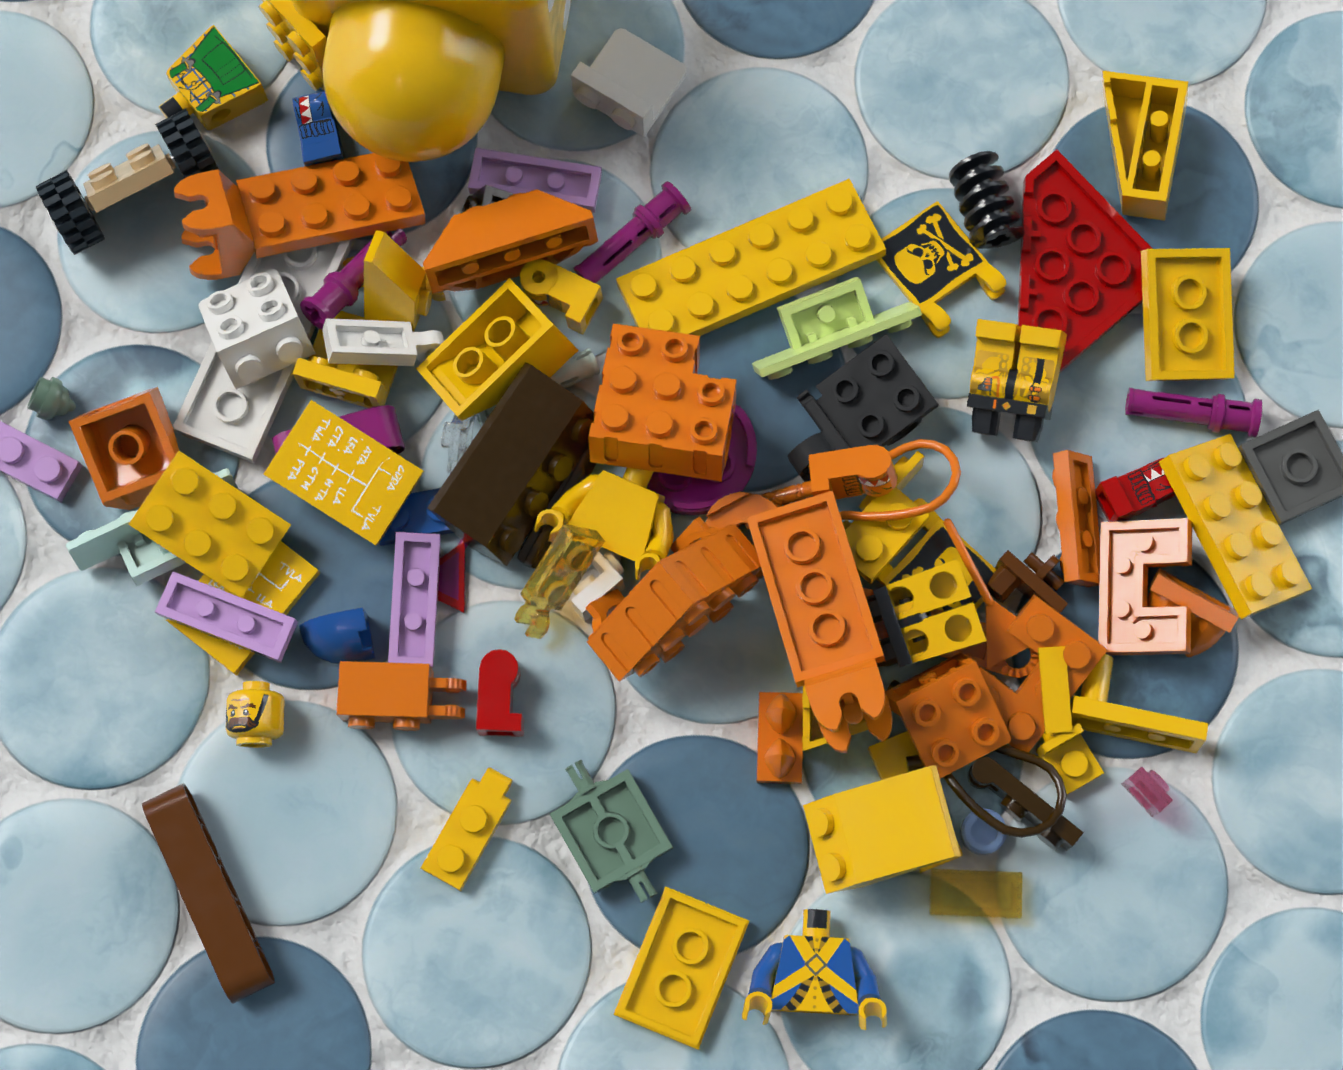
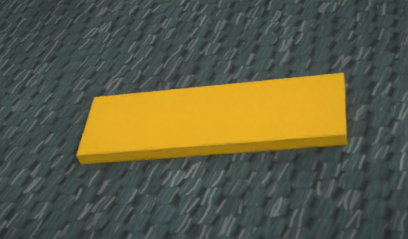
(1055, 690)

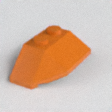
(501, 237)

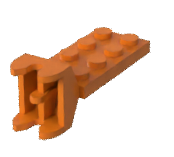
(295, 210)
(823, 616)

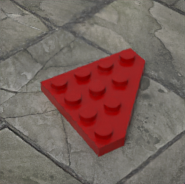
(1075, 258)

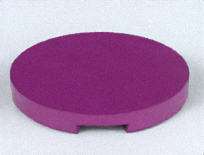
(697, 495)

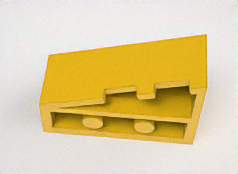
(1145, 137)

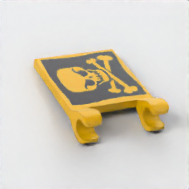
(931, 260)
(936, 549)

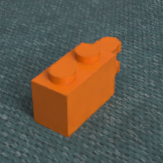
(393, 695)

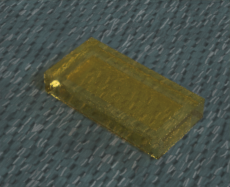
(975, 894)

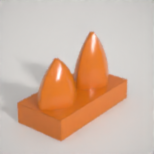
(1208, 615)
(780, 738)

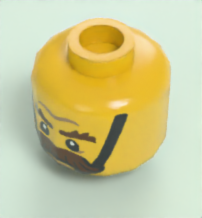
(255, 715)

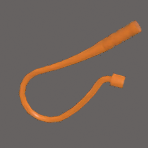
(801, 491)

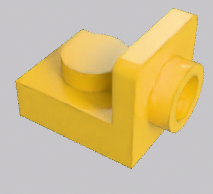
(1070, 758)

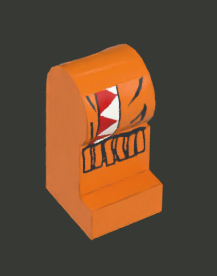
(853, 472)

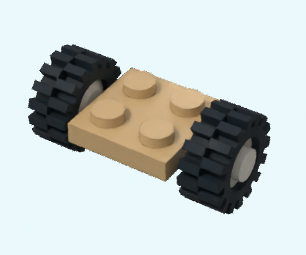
(110, 185)

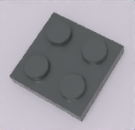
(1296, 466)

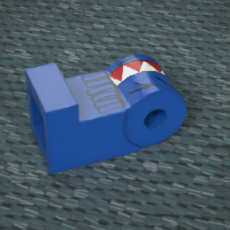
(317, 129)

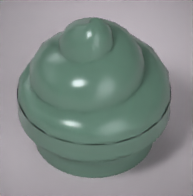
(50, 399)

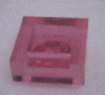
(1148, 790)

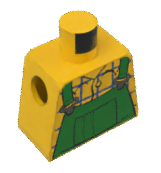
(212, 82)

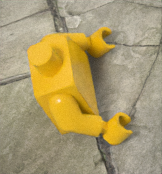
(622, 511)

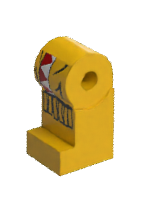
(562, 290)

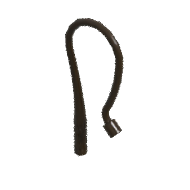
(914, 763)

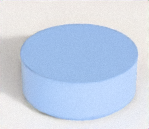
(979, 836)

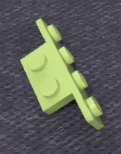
(829, 321)

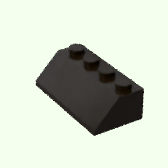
(514, 465)

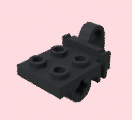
(863, 404)

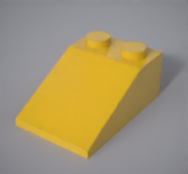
(490, 349)
(881, 830)

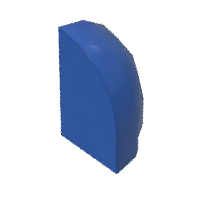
(339, 636)

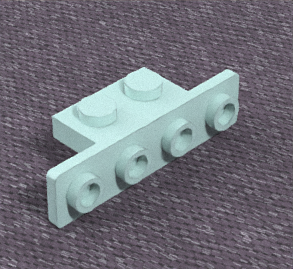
(141, 555)

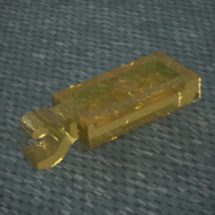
(557, 576)

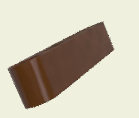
(208, 893)

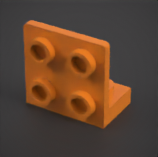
(949, 714)

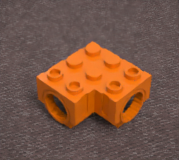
(658, 409)
(673, 599)

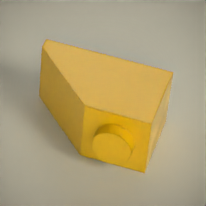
(393, 283)

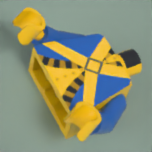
(815, 976)

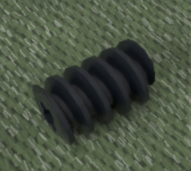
(983, 202)

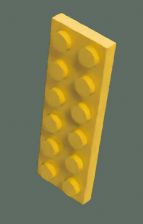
(754, 264)

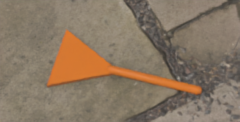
(999, 643)

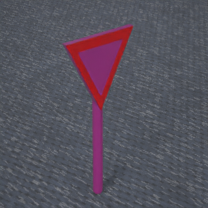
(452, 578)

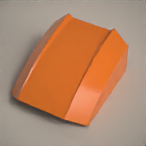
(126, 447)

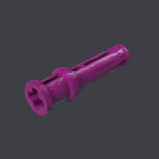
(647, 223)
(341, 287)
(1215, 412)

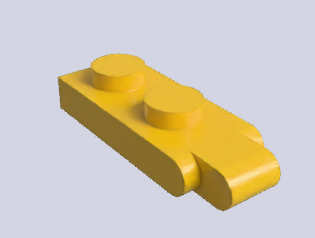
(469, 829)

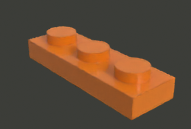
(1077, 518)

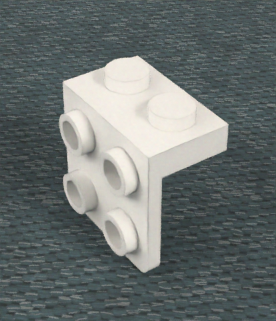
(628, 81)
(255, 328)

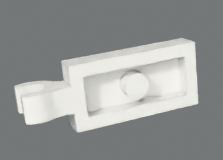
(377, 342)

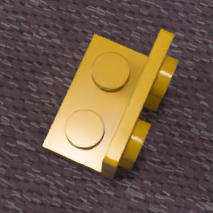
(351, 383)

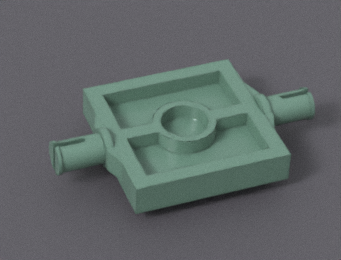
(611, 831)

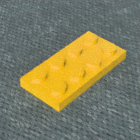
(1235, 526)

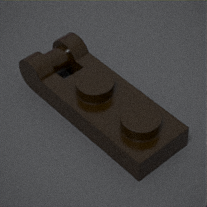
(1022, 802)

